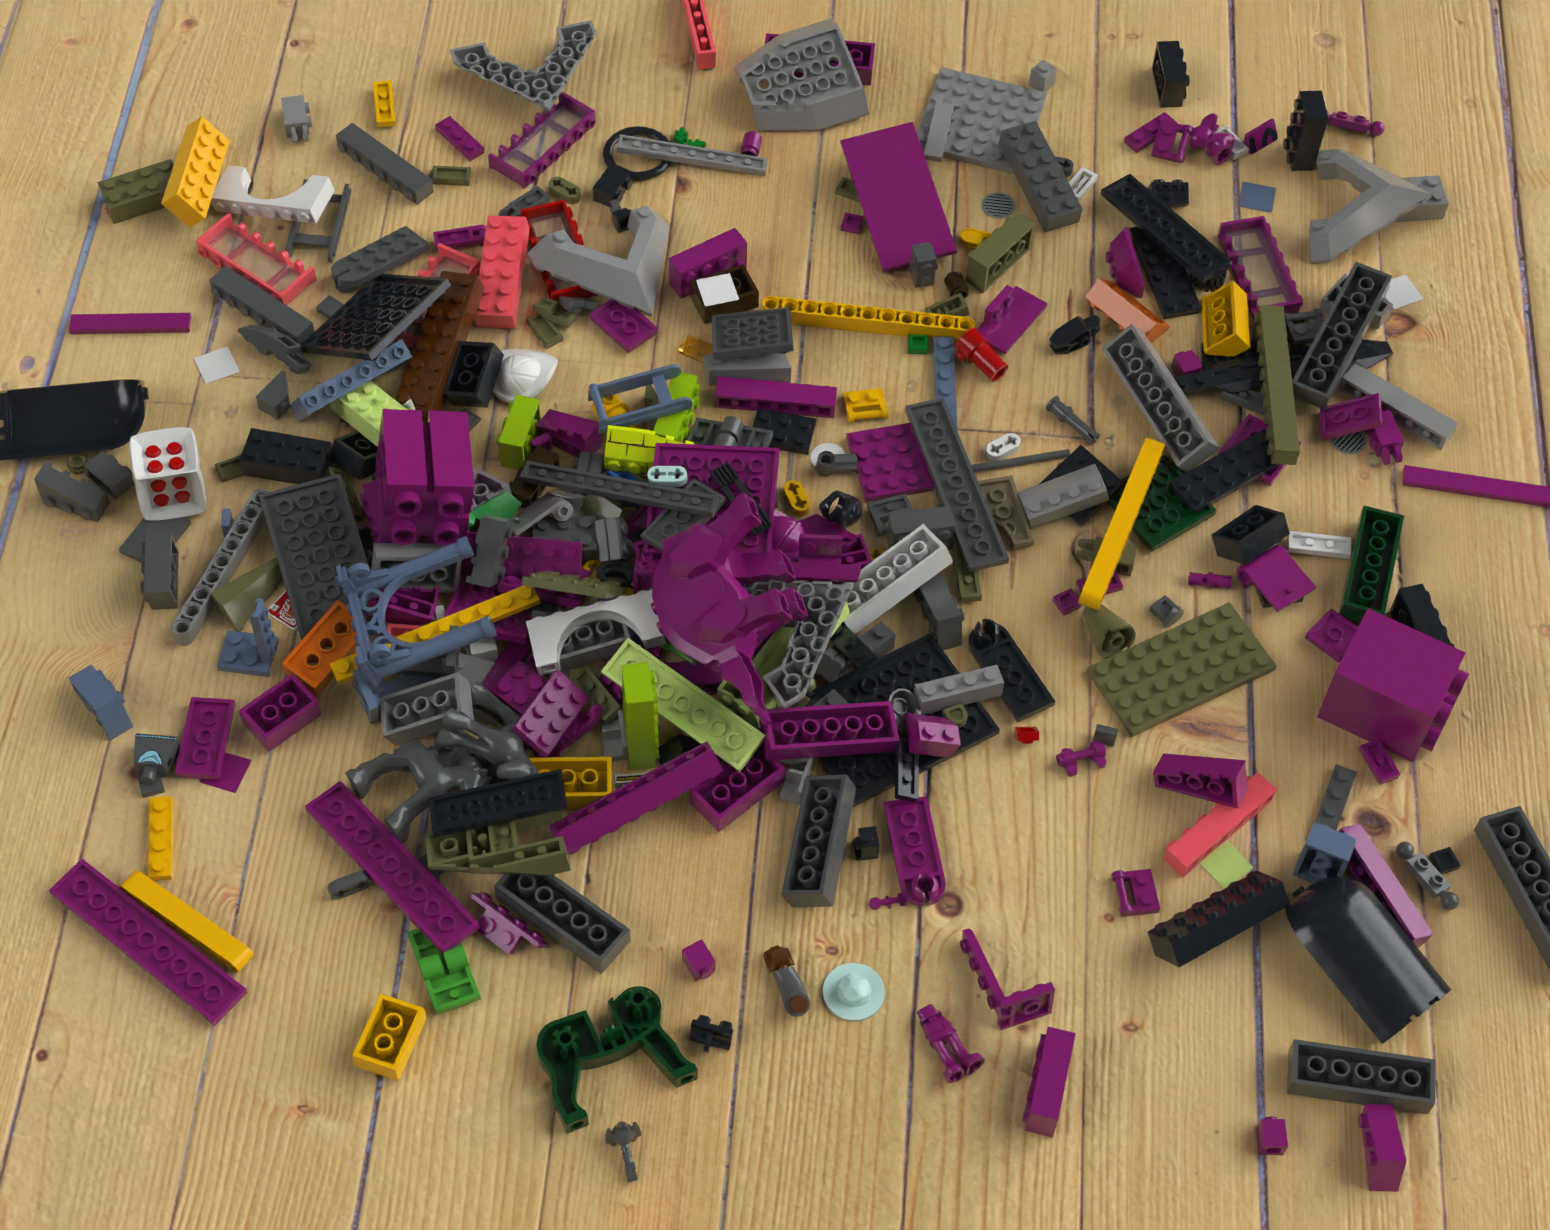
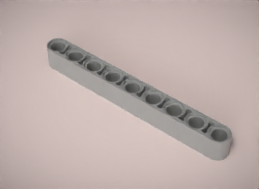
(217, 572)

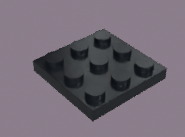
(1077, 460)

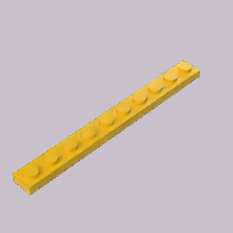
(497, 608)

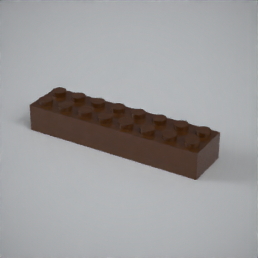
(437, 342)

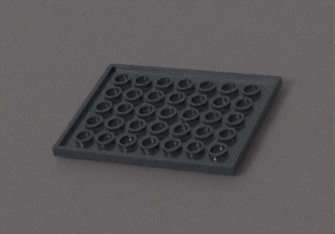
(903, 668)

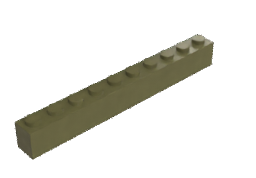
(1276, 385)

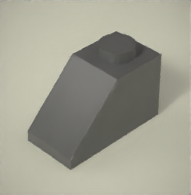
(275, 397)

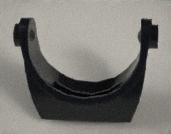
(367, 542)

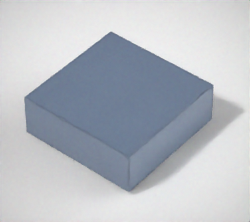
(226, 521)

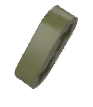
(564, 191)

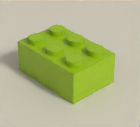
(518, 431)

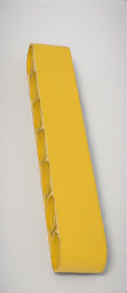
(187, 921)

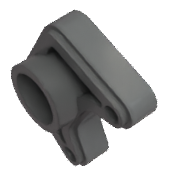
(576, 304)

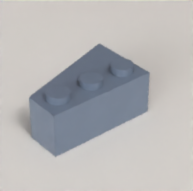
(102, 700)

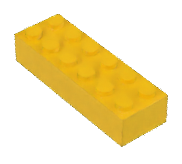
(195, 172)

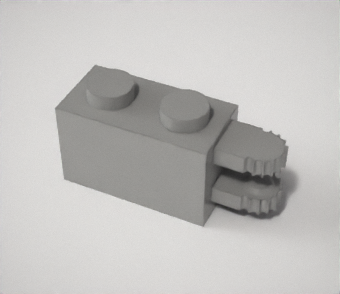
(296, 118)

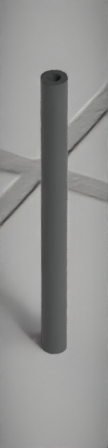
(1020, 460)

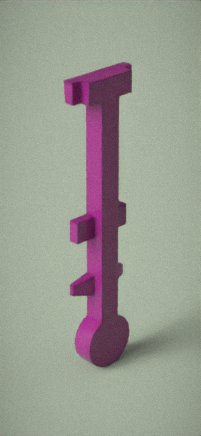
(875, 903)

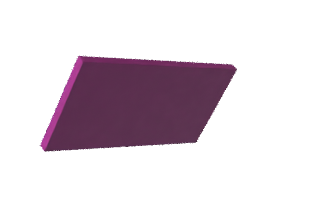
(897, 194)

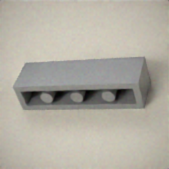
(958, 689)

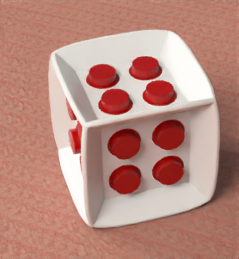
(167, 473)

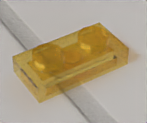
(695, 348)

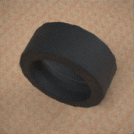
(616, 569)

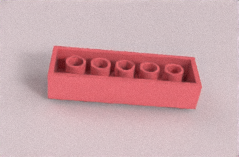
(502, 271)

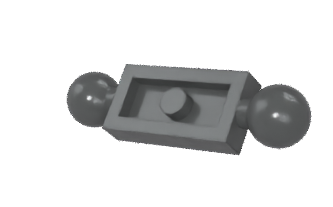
(1427, 875)

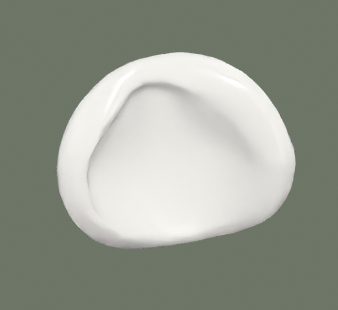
(523, 373)

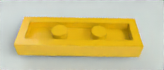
(384, 103)

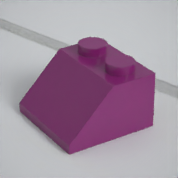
(932, 735)

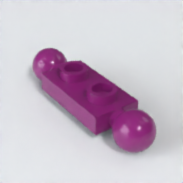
(1356, 123)

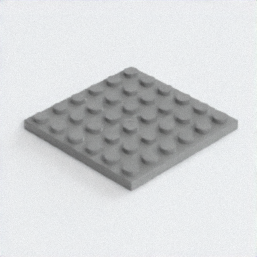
(979, 115)

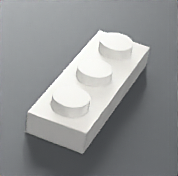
(1319, 544)

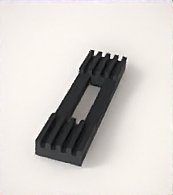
(726, 476)

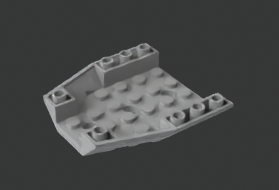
(806, 103)

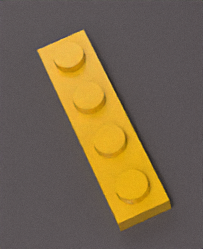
(160, 838)

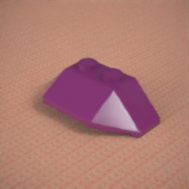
(1124, 264)

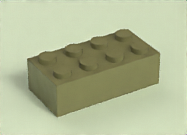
(136, 191)
(999, 252)

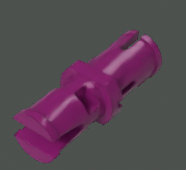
(1210, 580)

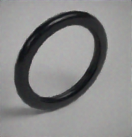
(632, 131)

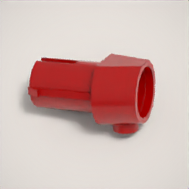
(976, 349)

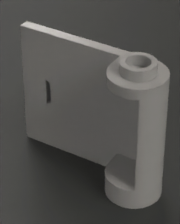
(548, 503)

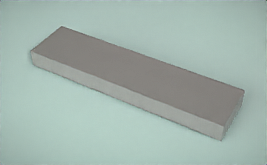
(938, 131)

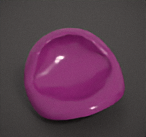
(786, 535)

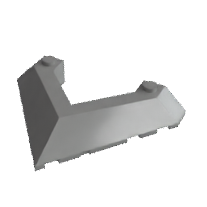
(538, 86)
(1381, 202)
(626, 281)
(810, 637)

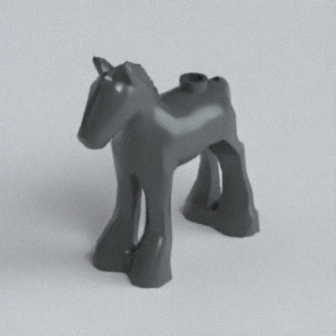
(498, 747)
(429, 776)

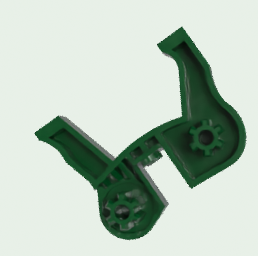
(573, 1046)

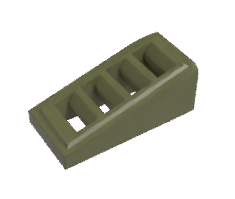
(950, 302)

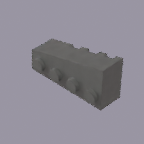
(941, 611)

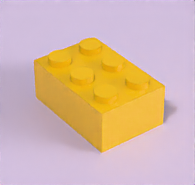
(389, 1037)

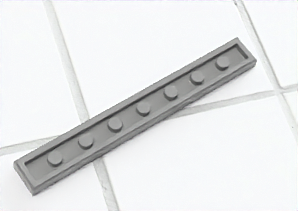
(692, 155)

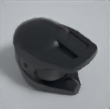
(846, 511)

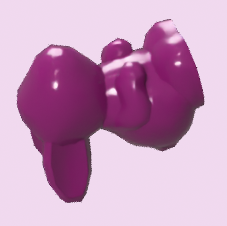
(1218, 144)

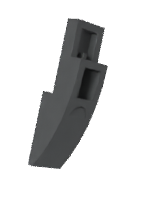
(274, 342)

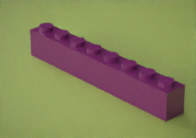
(637, 797)

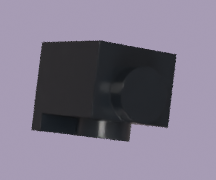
(866, 844)

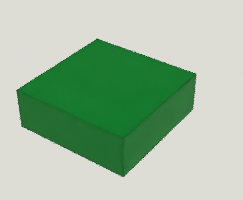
(917, 344)

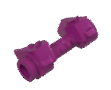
(1068, 758)

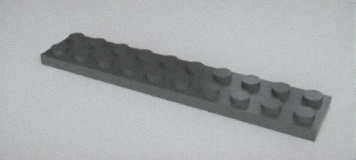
(956, 484)

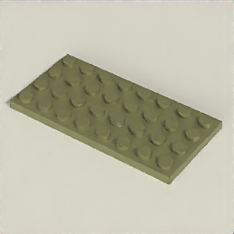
(1180, 669)

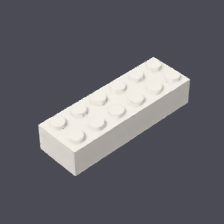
(895, 576)

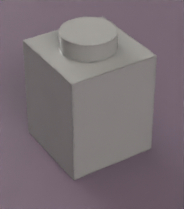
(1042, 76)

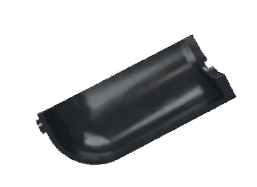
(70, 417)
(1365, 953)

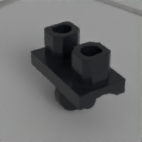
(711, 1035)

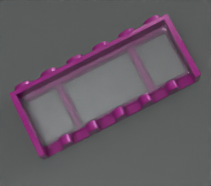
(544, 141)
(1259, 264)

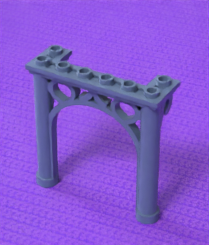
(362, 584)

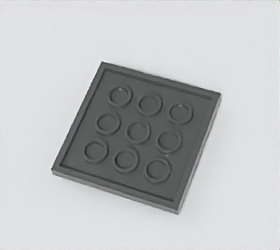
(752, 333)

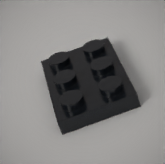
(790, 431)

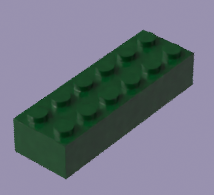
(1371, 563)

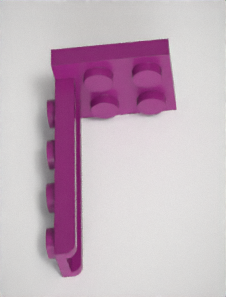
(1017, 1007)

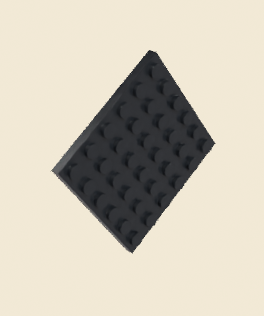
(375, 316)

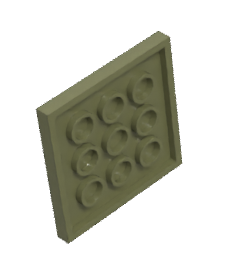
(573, 584)

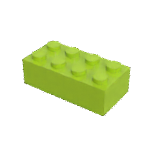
(677, 424)

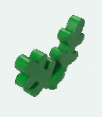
(681, 138)

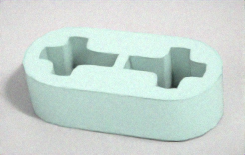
(667, 476)

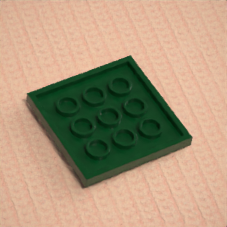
(1162, 512)

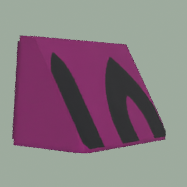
(1261, 136)

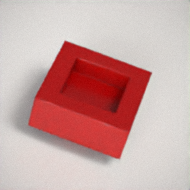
(1027, 734)

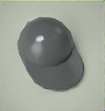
(903, 702)

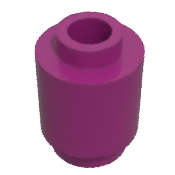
(751, 143)

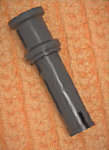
(1066, 414)

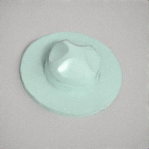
(853, 992)

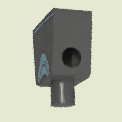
(154, 755)

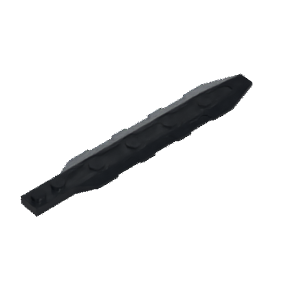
(1244, 374)

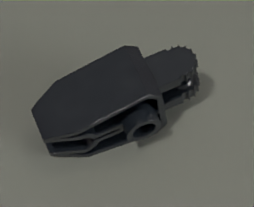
(1074, 334)

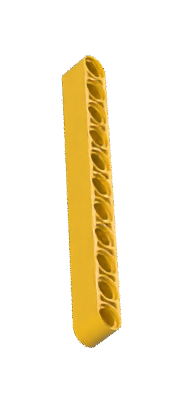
(870, 319)
(1121, 524)

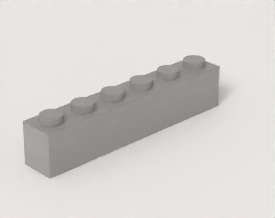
(1406, 409)

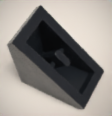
(675, 747)

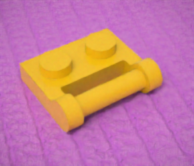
(862, 401)

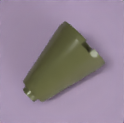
(1108, 631)

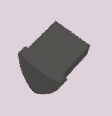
(1166, 611)

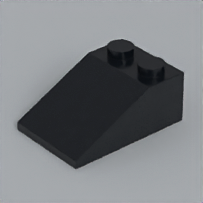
(354, 454)

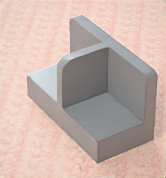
(615, 738)
(795, 781)

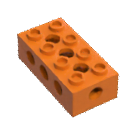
(312, 649)

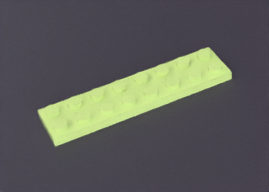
(691, 708)

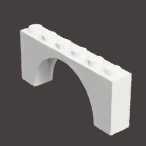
(302, 205)
(552, 631)

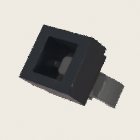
(619, 216)

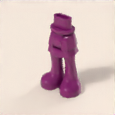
(938, 1033)

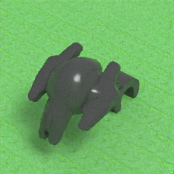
(622, 1134)

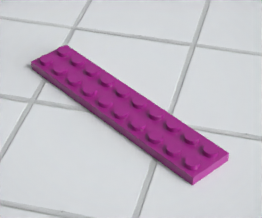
(392, 867)
(148, 942)

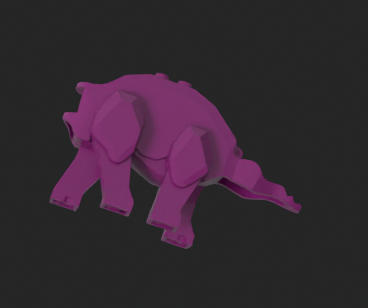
(705, 603)

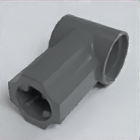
(837, 463)

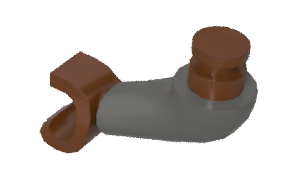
(789, 983)

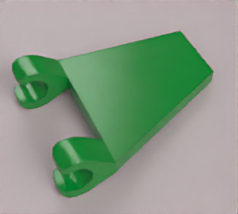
(502, 506)

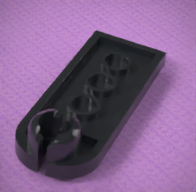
(1022, 687)

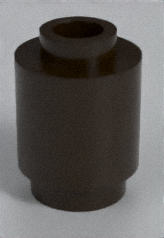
(956, 284)

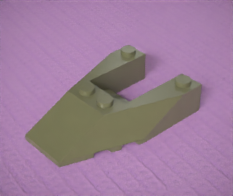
(497, 850)

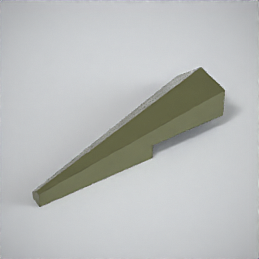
(238, 596)

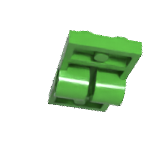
(445, 974)

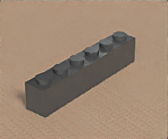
(384, 163)
(260, 305)

